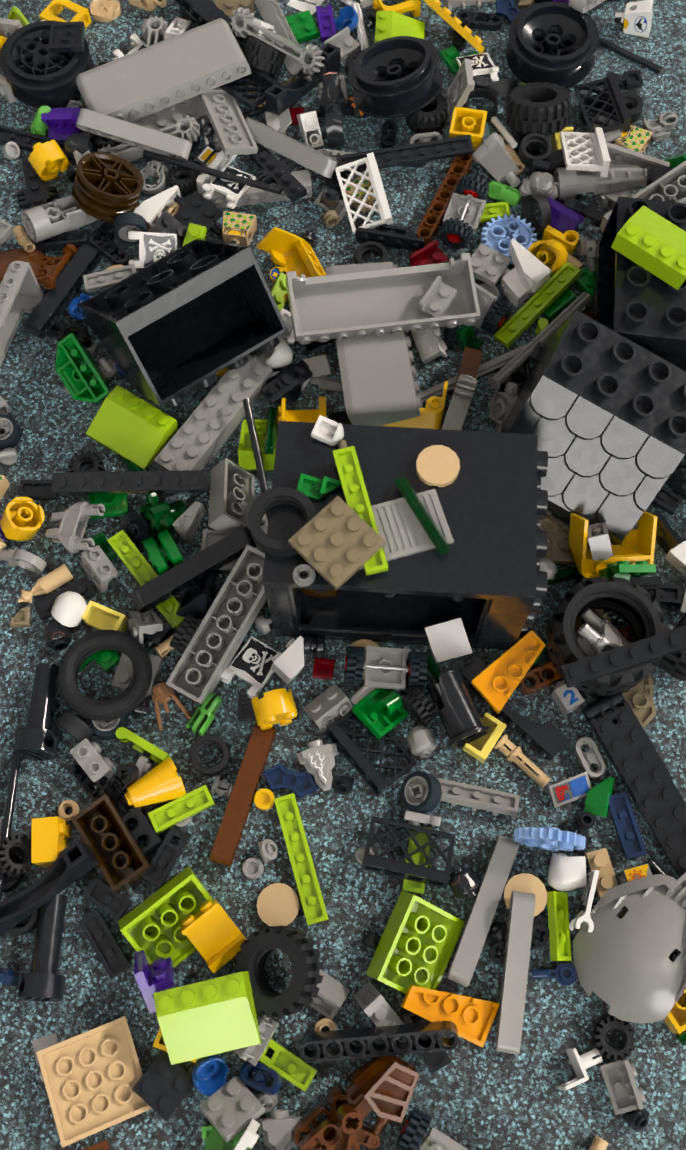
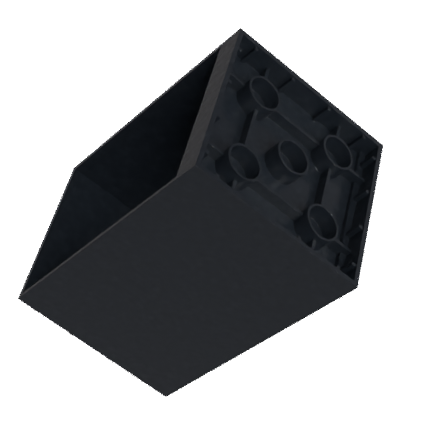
(485, 577)

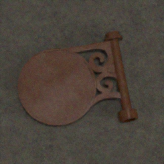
(39, 263)

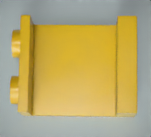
(302, 415)
(213, 934)

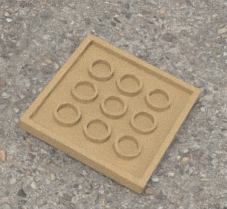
(92, 1080)

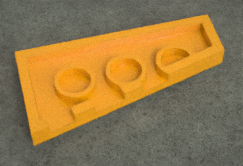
(505, 674)
(469, 1014)

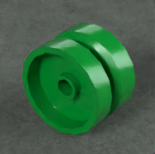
(161, 555)

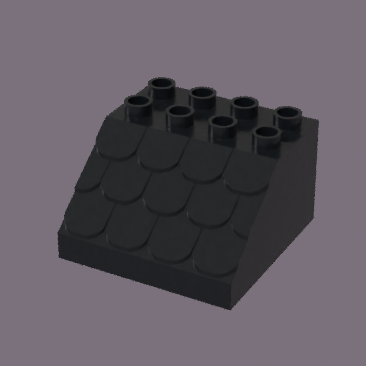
(633, 298)
(186, 318)
(606, 420)

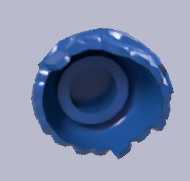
(347, 18)
(73, 308)
(209, 1074)

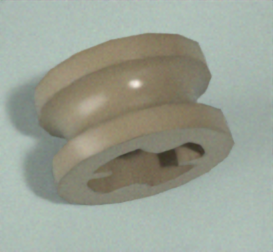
(331, 218)

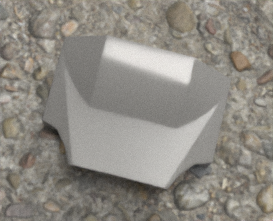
(279, 122)

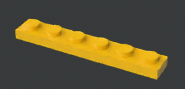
(455, 23)

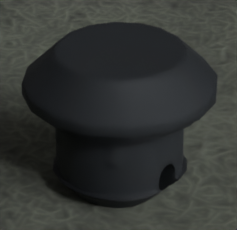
(370, 941)

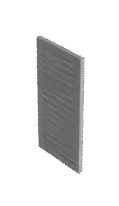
(402, 529)

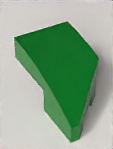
(315, 487)
(598, 798)

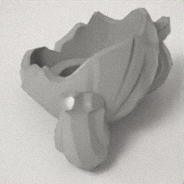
(540, 183)

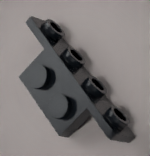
(390, 236)

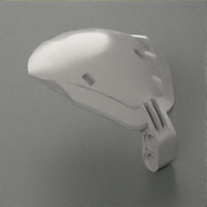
(629, 956)

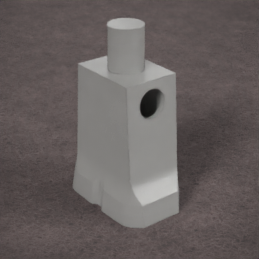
(497, 160)

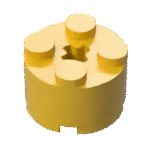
(48, 160)
(550, 253)
(21, 519)
(274, 708)

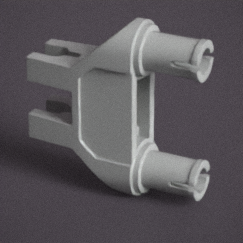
(73, 524)
(600, 633)

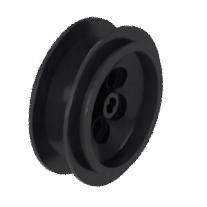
(552, 44)
(36, 73)
(395, 77)

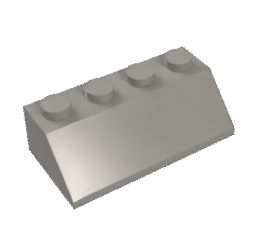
(230, 497)

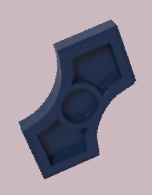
(507, 9)
(298, 782)

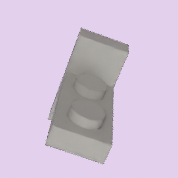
(376, 1006)

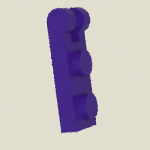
(325, 22)

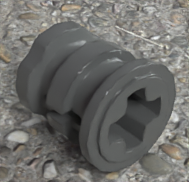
(217, 783)

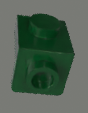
(466, 338)
(101, 540)

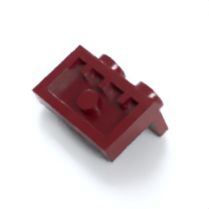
(427, 255)

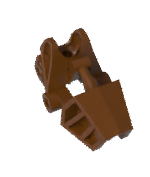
(379, 1085)

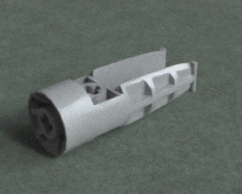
(618, 179)
(54, 219)

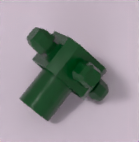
(160, 514)

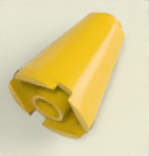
(156, 786)

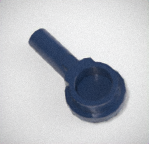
(563, 973)

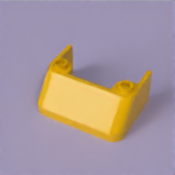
(291, 253)
(431, 415)
(636, 546)

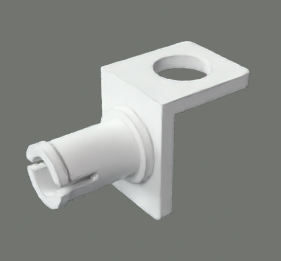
(580, 1064)

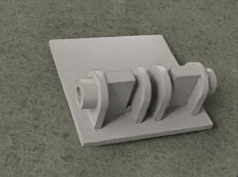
(266, 1028)

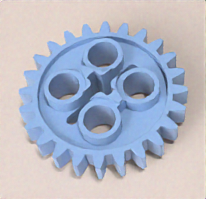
(500, 232)
(549, 838)

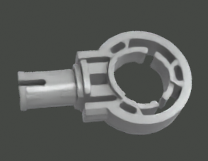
(154, 169)
(23, 559)

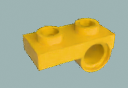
(568, 239)

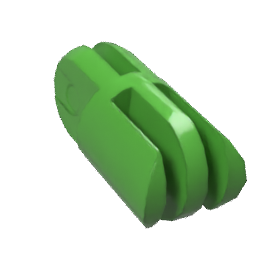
(38, 127)
(503, 193)
(204, 714)

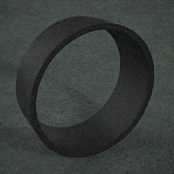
(481, 92)
(528, 211)

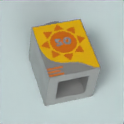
(634, 873)

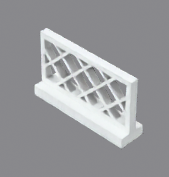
(597, 149)
(376, 185)

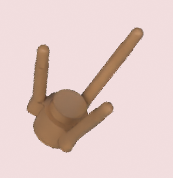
(162, 694)

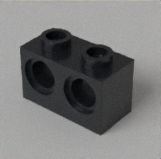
(143, 829)

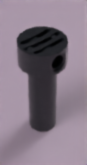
(37, 739)
(43, 981)

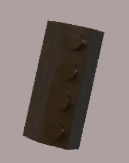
(111, 843)

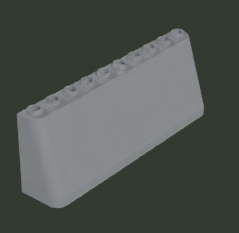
(164, 73)
(18, 294)
(378, 301)
(377, 370)

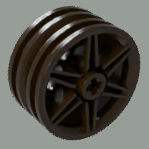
(106, 185)

